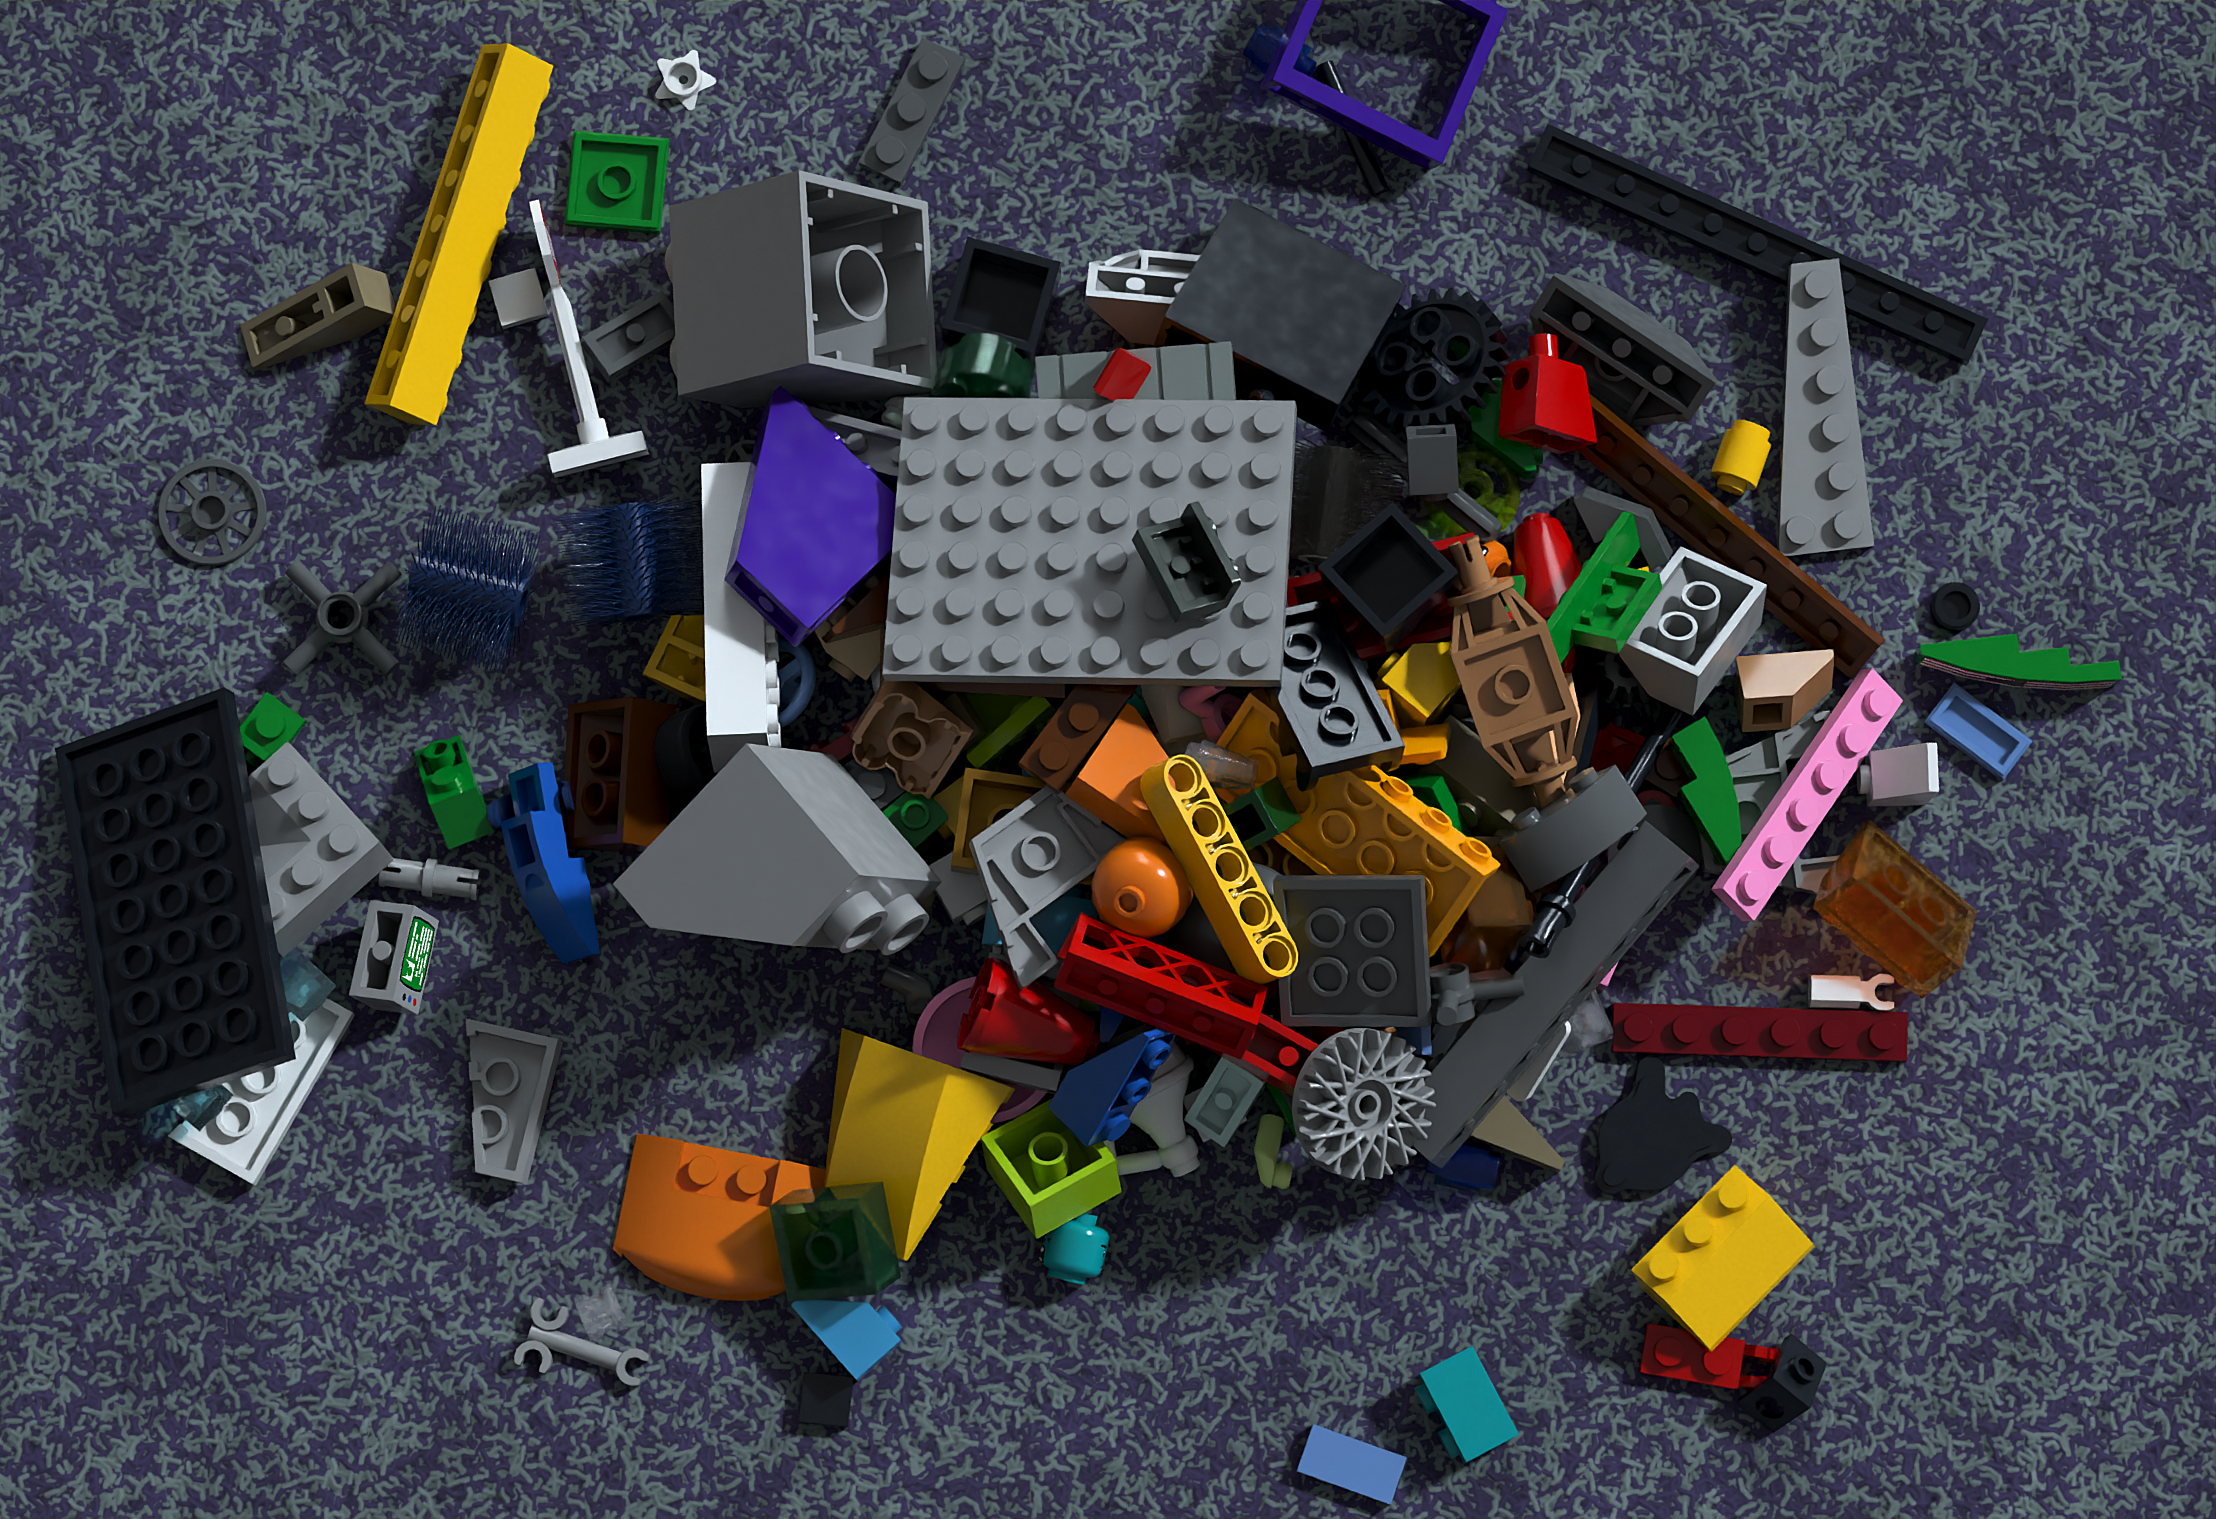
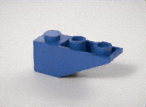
(1105, 1090)

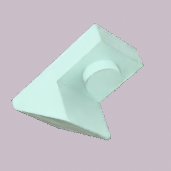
(1224, 1101)

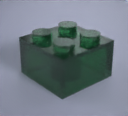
(835, 1241)

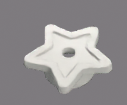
(671, 73)

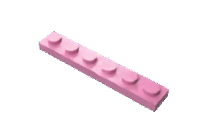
(1807, 795)

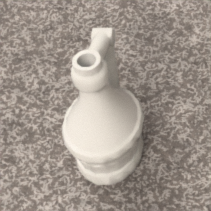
(1159, 1114)

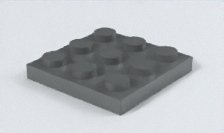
(1357, 950)

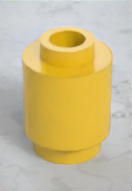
(1741, 457)

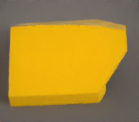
(680, 658)

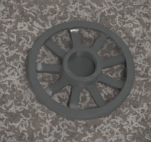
(212, 512)

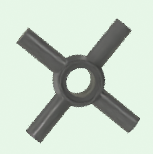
(328, 604)
(1454, 992)

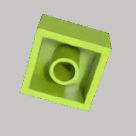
(1048, 1169)

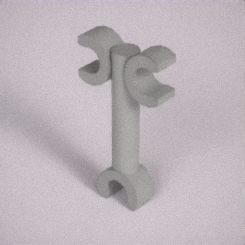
(544, 1336)

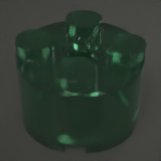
(982, 368)

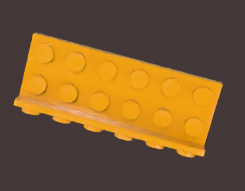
(1364, 823)

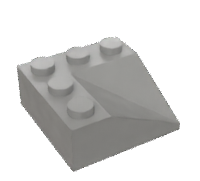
(309, 846)

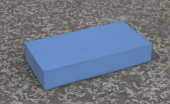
(1978, 731)
(1351, 1464)

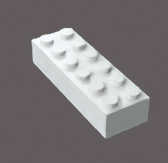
(738, 640)

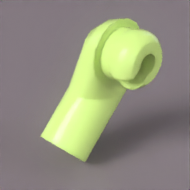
(1266, 1153)

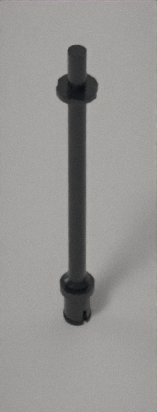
(1556, 909)

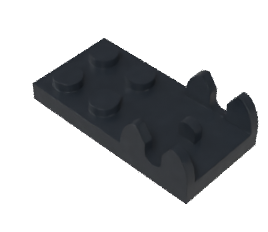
(1328, 701)

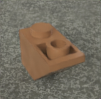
(1780, 687)

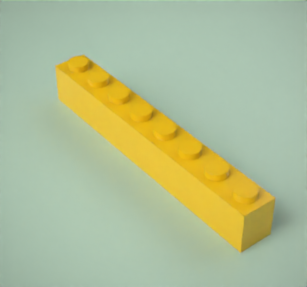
(459, 234)

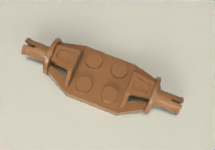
(1511, 677)

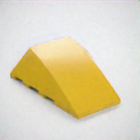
(905, 1126)

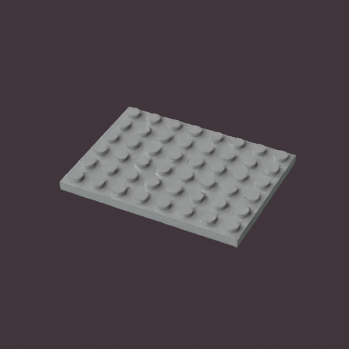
(1024, 554)

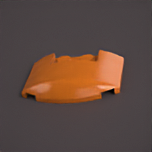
(705, 1218)

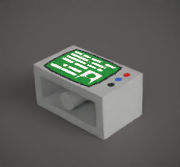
(394, 957)

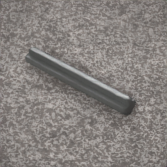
(1457, 506)

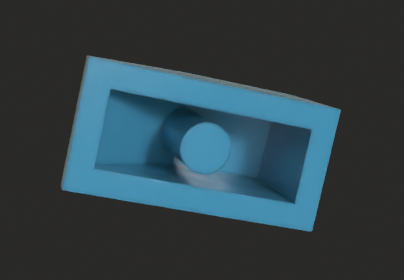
(852, 1331)

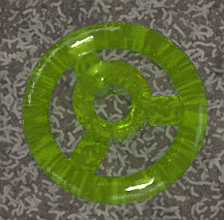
(1471, 475)

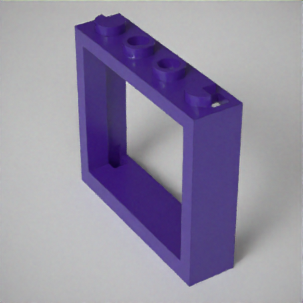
(1364, 120)

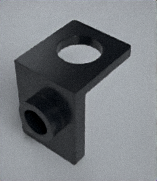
(1791, 1382)

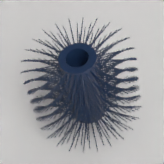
(632, 562)
(469, 589)

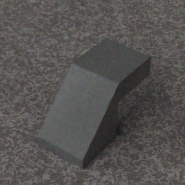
(1602, 510)

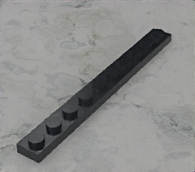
(1751, 241)

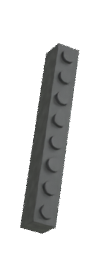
(1515, 1029)

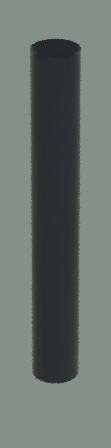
(1360, 148)

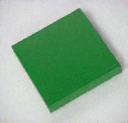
(617, 182)

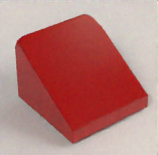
(1122, 376)

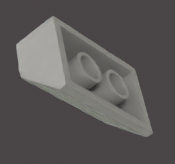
(1693, 629)

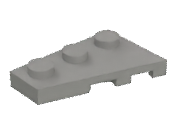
(511, 1091)

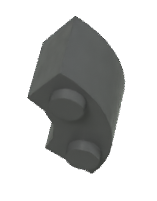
(1572, 827)

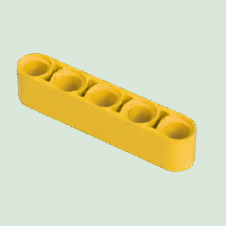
(1220, 845)

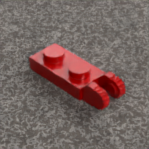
(1680, 1356)

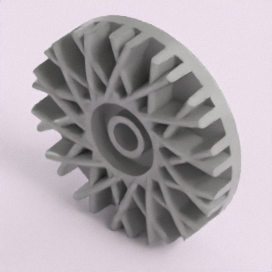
(1361, 1103)

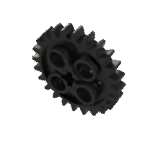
(1455, 334)

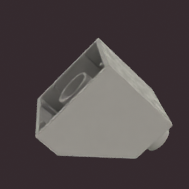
(801, 291)
(785, 857)

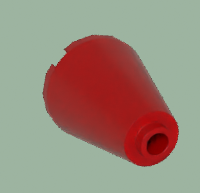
(1546, 560)
(1023, 1022)

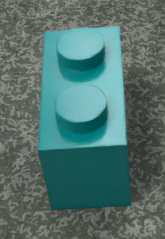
(1466, 1406)

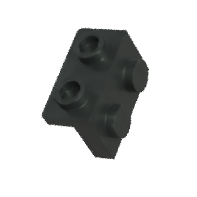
(1188, 564)

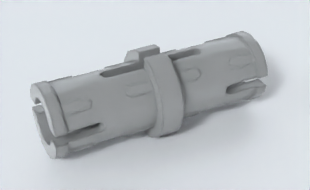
(431, 878)

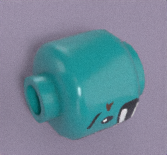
(1075, 1249)

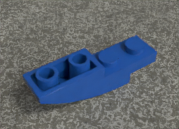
(549, 880)

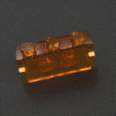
(1896, 911)

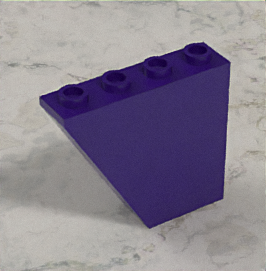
(807, 521)

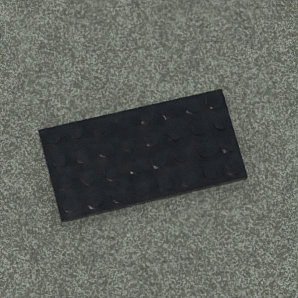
(174, 903)

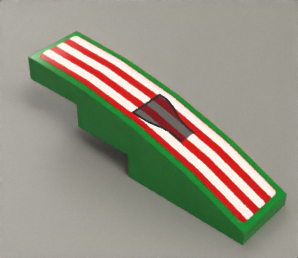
(2000, 662)

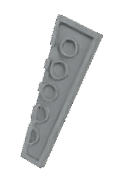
(1821, 456)

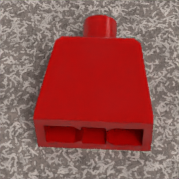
(1546, 400)

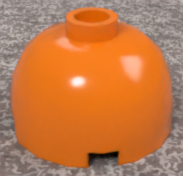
(1141, 888)

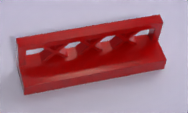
(1159, 993)

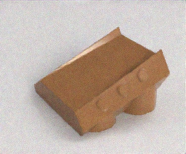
(909, 736)

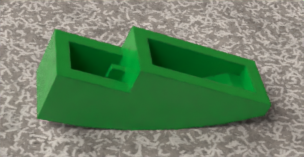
(1711, 793)

